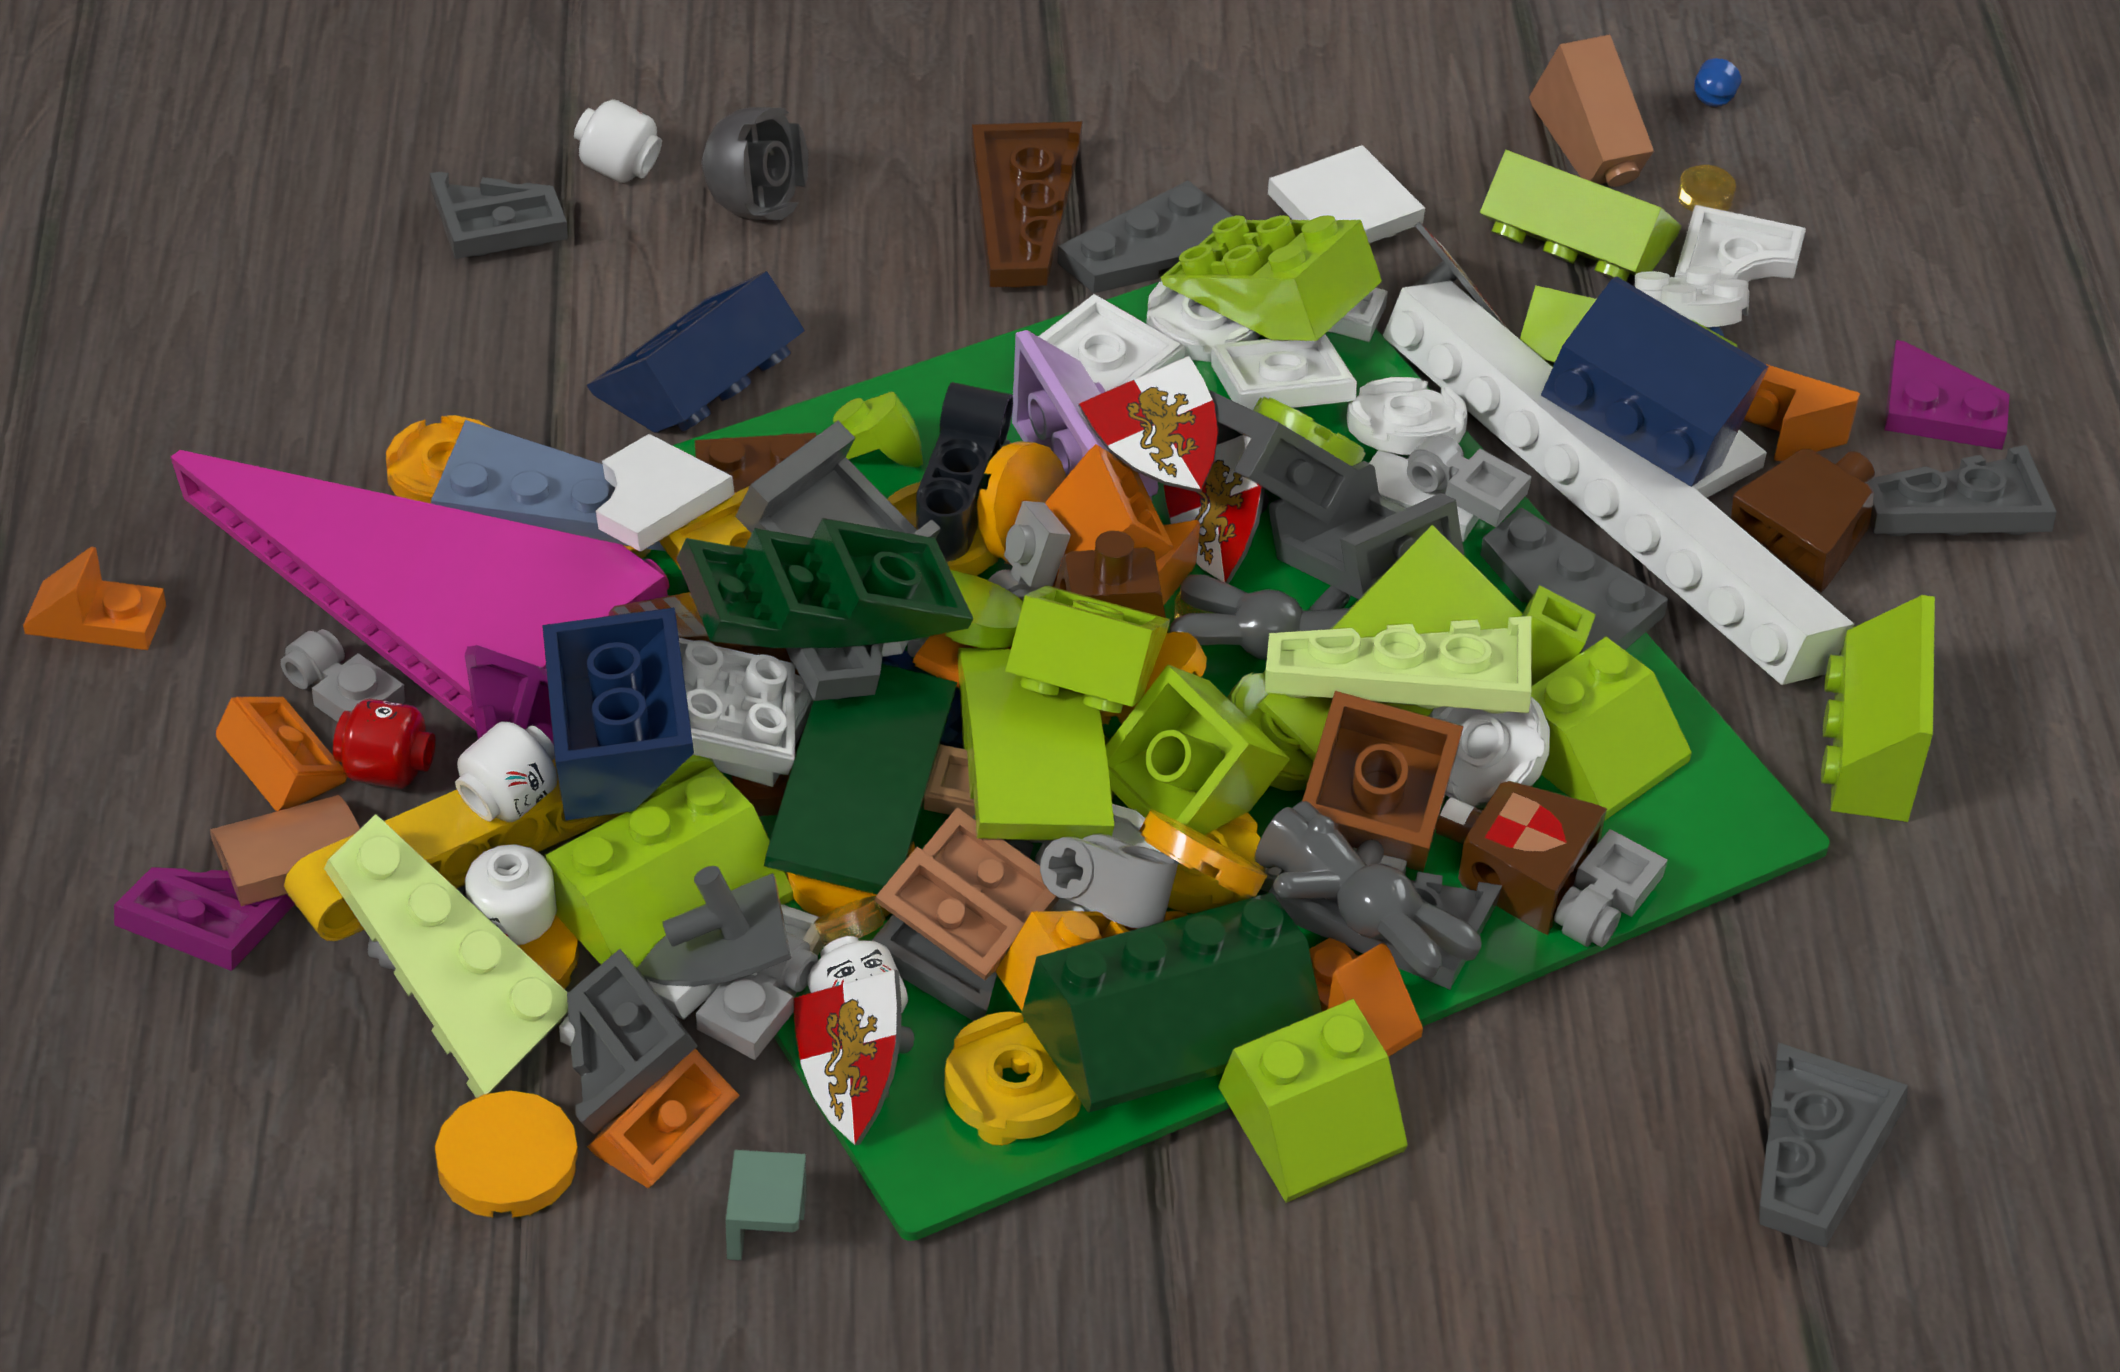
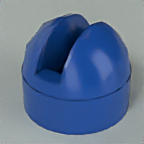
(1717, 82)

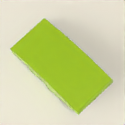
(1422, 588)
(1031, 755)

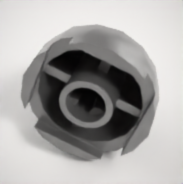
(756, 163)

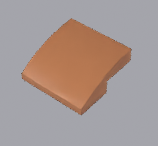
(267, 846)
(967, 894)

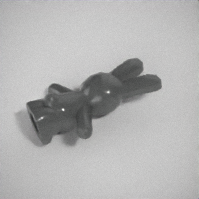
(1250, 617)
(1370, 895)

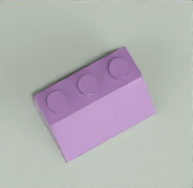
(1047, 400)

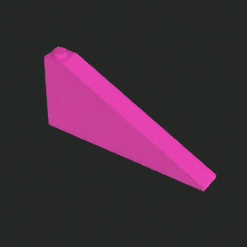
(415, 573)

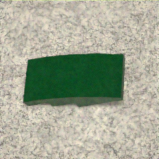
(824, 590)
(861, 782)

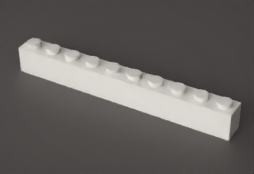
(1641, 506)

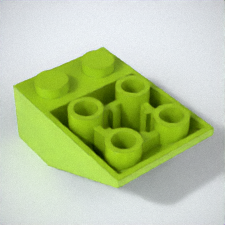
(1279, 273)

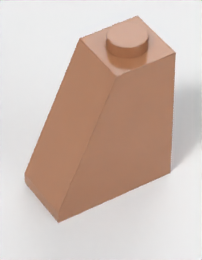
(1593, 112)

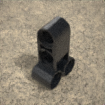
(971, 433)

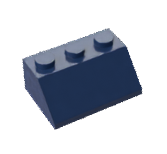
(702, 356)
(1655, 382)
(616, 709)

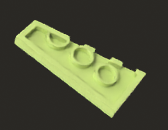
(1400, 666)
(465, 973)

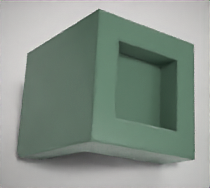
(764, 1195)

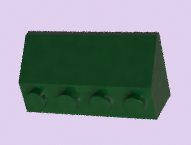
(1169, 999)

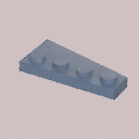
(524, 483)

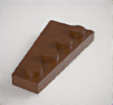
(1023, 195)

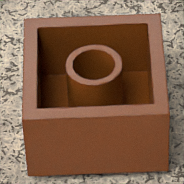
(1383, 775)

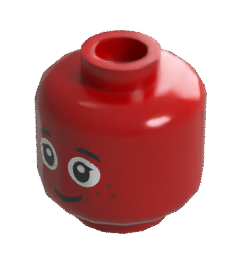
(383, 743)

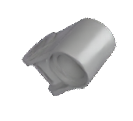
(1110, 878)

